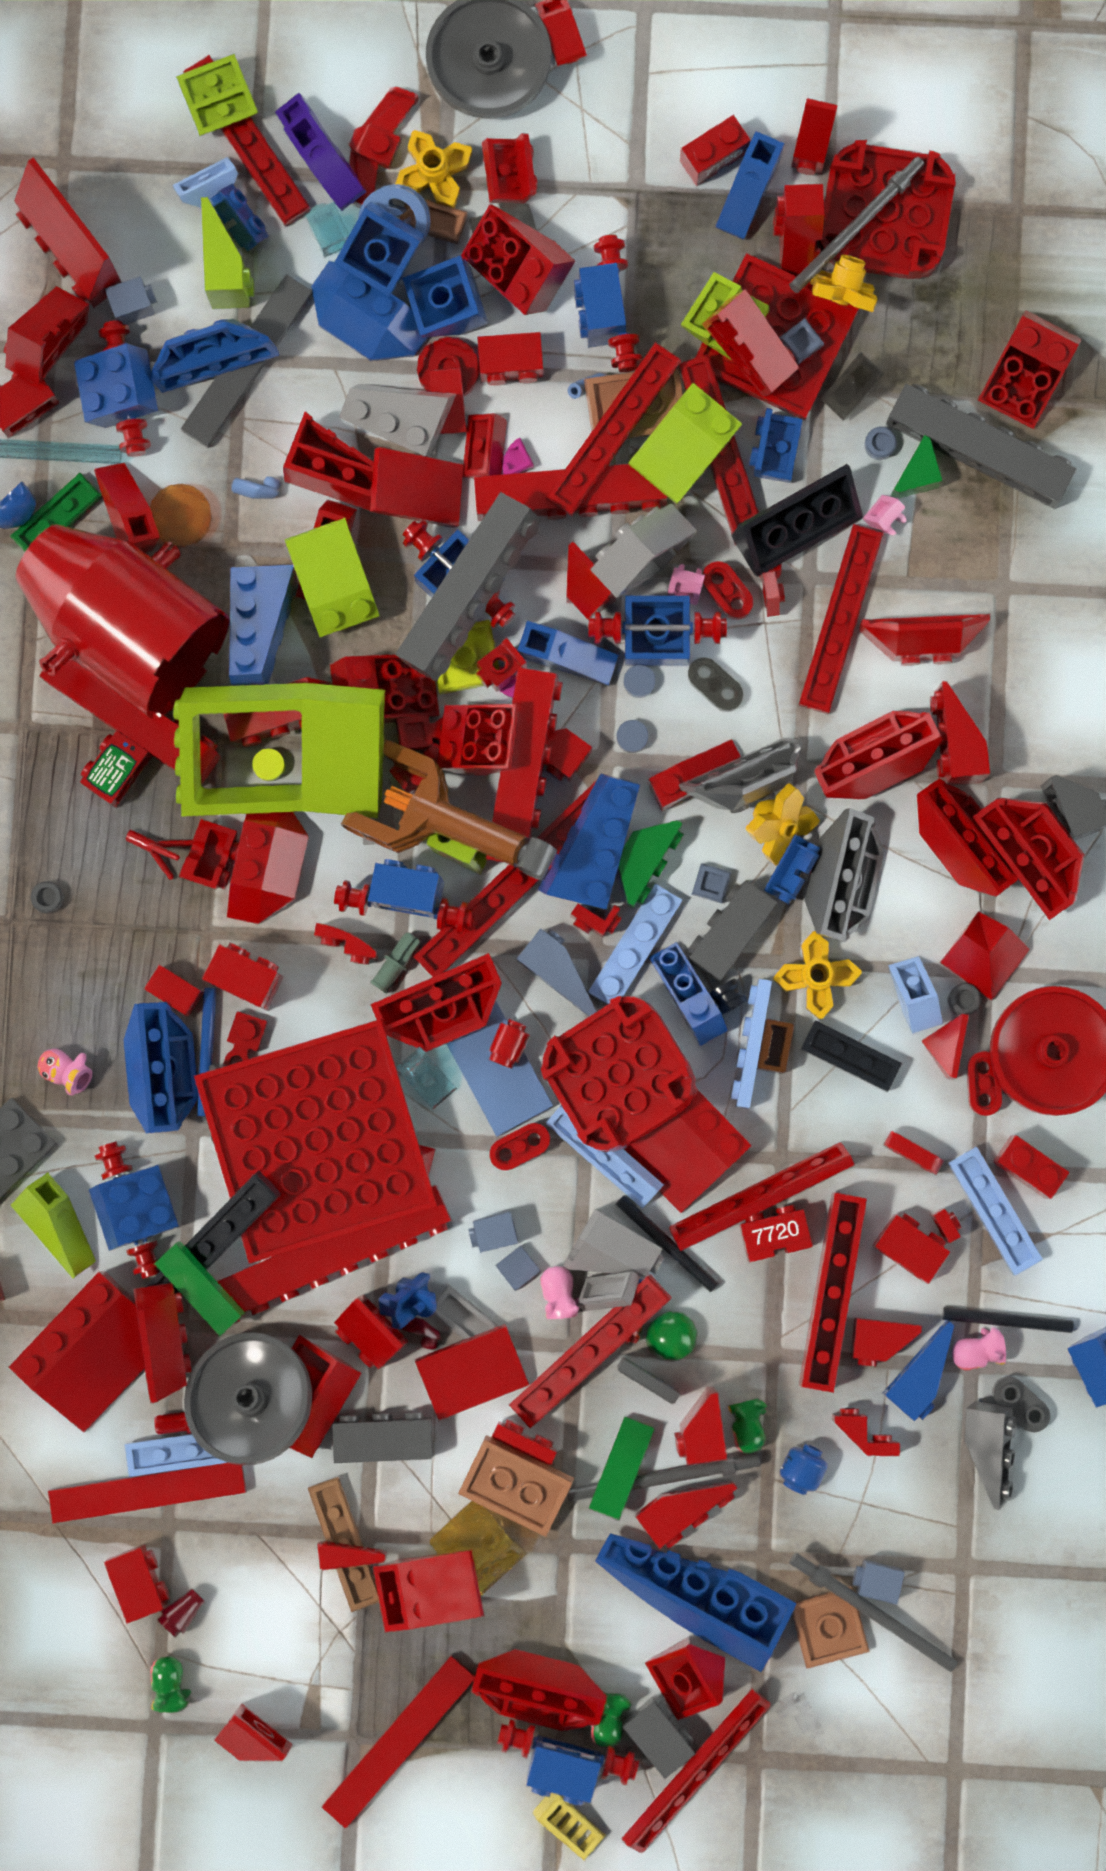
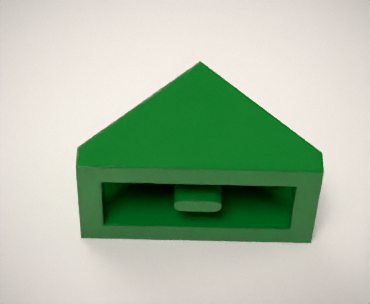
(921, 472)

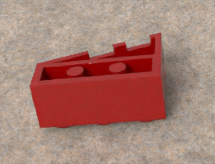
(253, 726)

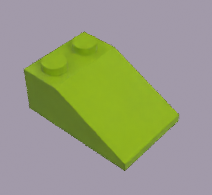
(225, 275)
(685, 443)
(332, 577)

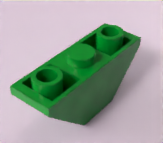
(644, 858)

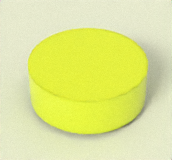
(268, 765)

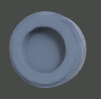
(880, 443)
(639, 681)
(632, 736)

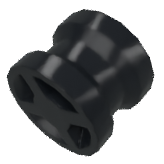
(728, 996)

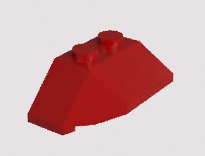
(924, 637)
(878, 755)
(958, 840)
(1035, 850)
(266, 866)
(442, 1006)
(539, 1690)

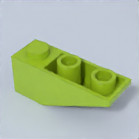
(55, 1223)

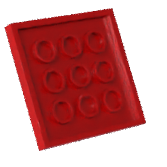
(787, 309)

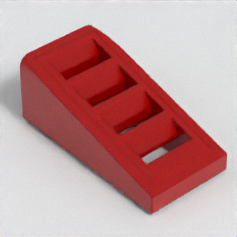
(339, 1555)

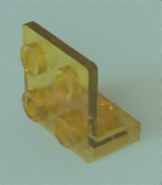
(491, 1546)

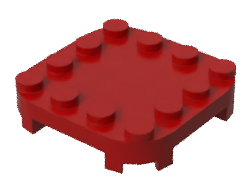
(909, 230)
(619, 1074)

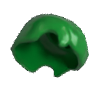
(671, 1336)

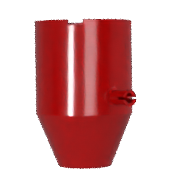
(120, 615)

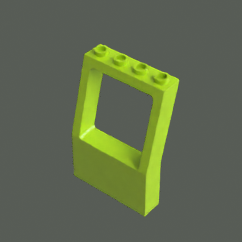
(338, 749)

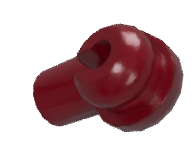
(421, 1327)

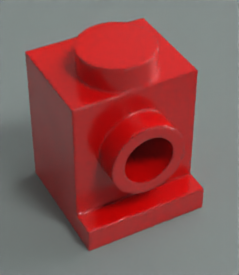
(500, 678)

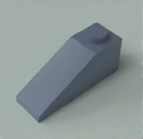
(553, 965)

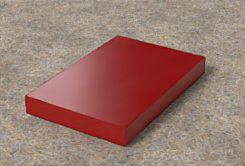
(416, 487)
(471, 1372)

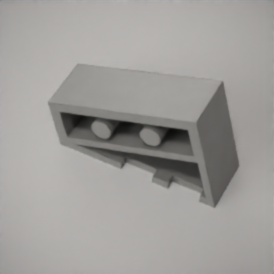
(399, 415)

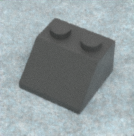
(1075, 806)

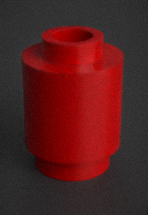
(508, 1044)

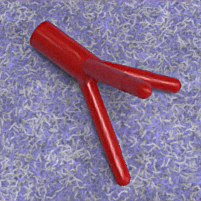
(156, 848)

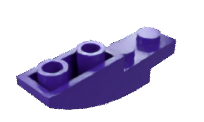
(319, 152)

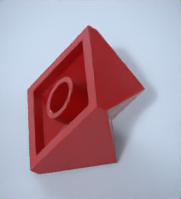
(583, 586)
(985, 954)
(688, 1678)
(251, 1738)

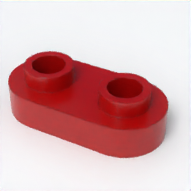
(728, 590)
(982, 1084)
(519, 1146)

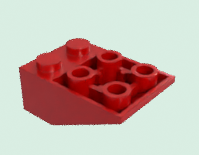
(517, 260)
(1029, 369)
(406, 690)
(477, 738)
(963, 746)
(428, 1590)

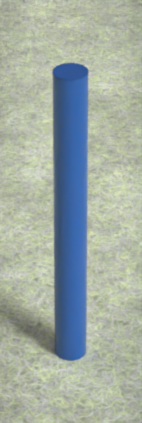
(207, 1036)

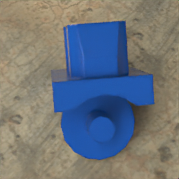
(410, 1300)

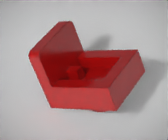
(588, 921)

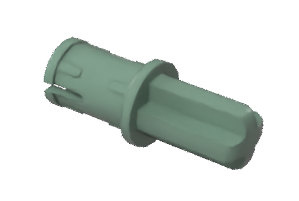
(396, 962)

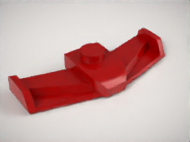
(374, 141)

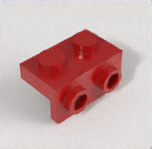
(509, 169)
(513, 1436)

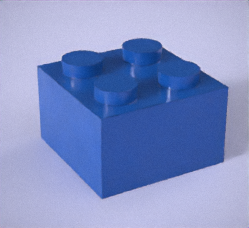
(379, 248)

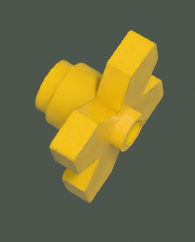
(435, 167)
(846, 284)
(779, 820)
(834, 974)

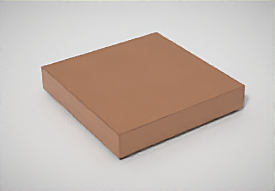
(828, 1629)

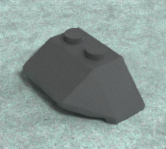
(748, 777)
(845, 875)

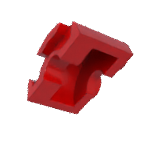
(210, 855)

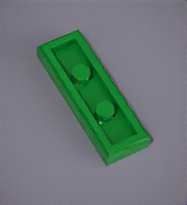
(62, 509)
(199, 1288)
(621, 1468)

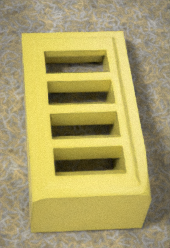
(548, 1806)

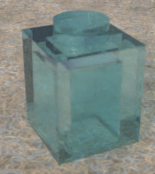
(327, 228)

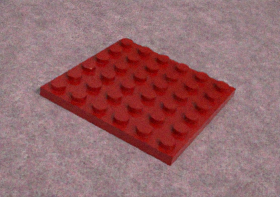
(325, 1131)

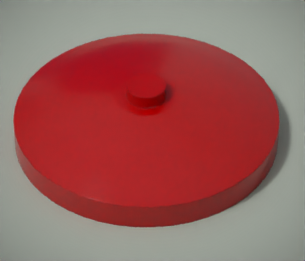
(1051, 1051)

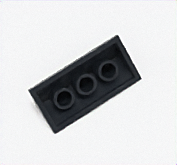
(799, 521)

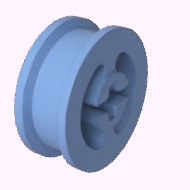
(383, 199)

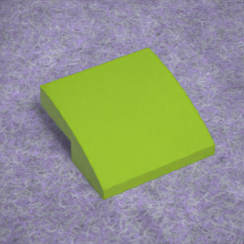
(217, 94)
(713, 295)

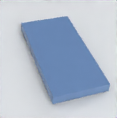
(503, 1093)

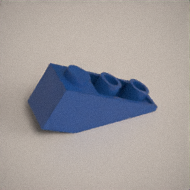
(750, 185)
(566, 653)
(689, 994)

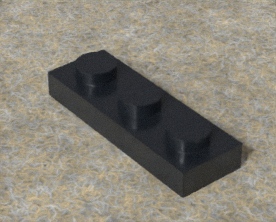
(851, 1056)

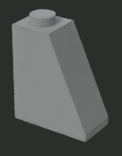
(613, 1249)

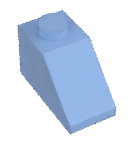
(916, 994)

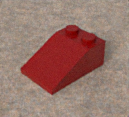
(369, 1332)

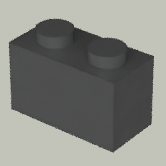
(659, 1736)

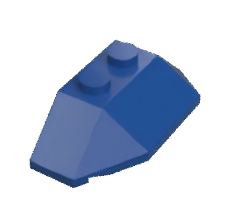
(364, 316)
(209, 353)
(159, 1067)

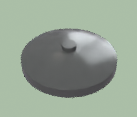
(488, 56)
(248, 1399)

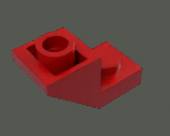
(562, 31)
(855, 1427)

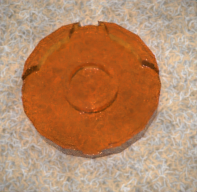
(181, 514)

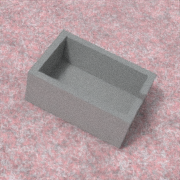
(642, 549)

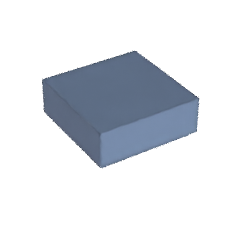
(801, 341)
(711, 883)
(517, 1268)

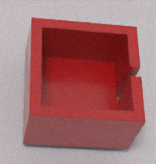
(243, 977)

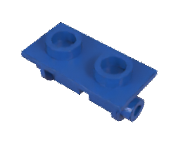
(232, 204)
(798, 858)

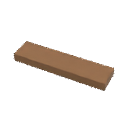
(340, 1527)

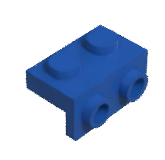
(777, 446)

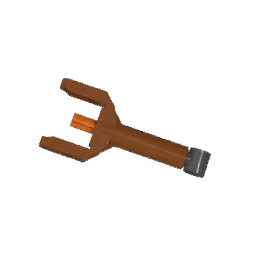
(431, 813)

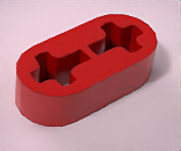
(913, 1153)

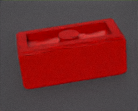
(484, 445)

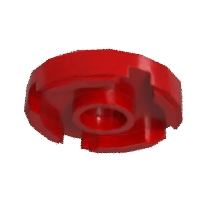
(448, 354)

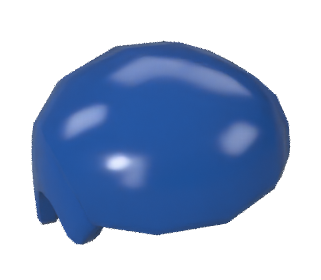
(17, 507)

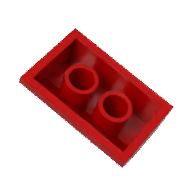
(162, 1340)
(331, 1385)
(702, 1431)

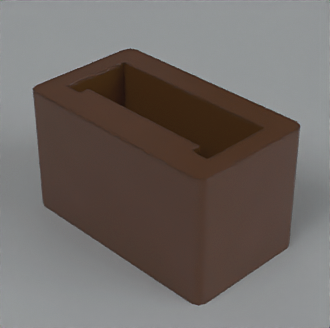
(775, 1046)

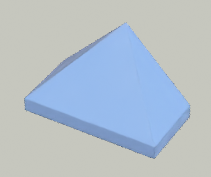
(206, 182)

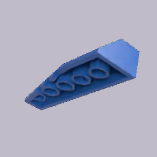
(707, 1601)

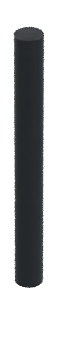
(666, 1243)
(1007, 1320)

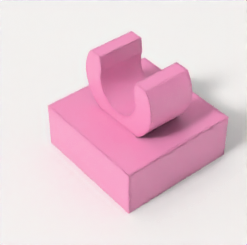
(884, 513)
(686, 583)

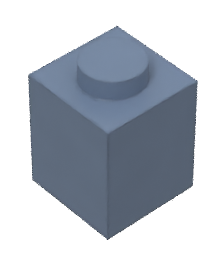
(131, 300)
(493, 1232)
(878, 1581)

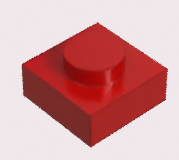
(947, 1224)

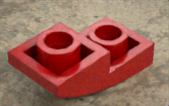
(356, 948)

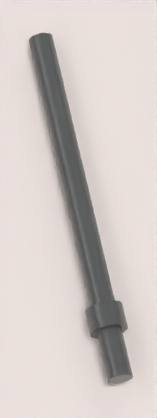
(896, 185)
(724, 1467)
(821, 1577)

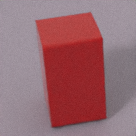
(173, 990)

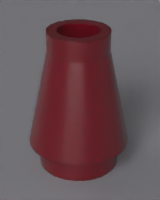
(180, 1613)

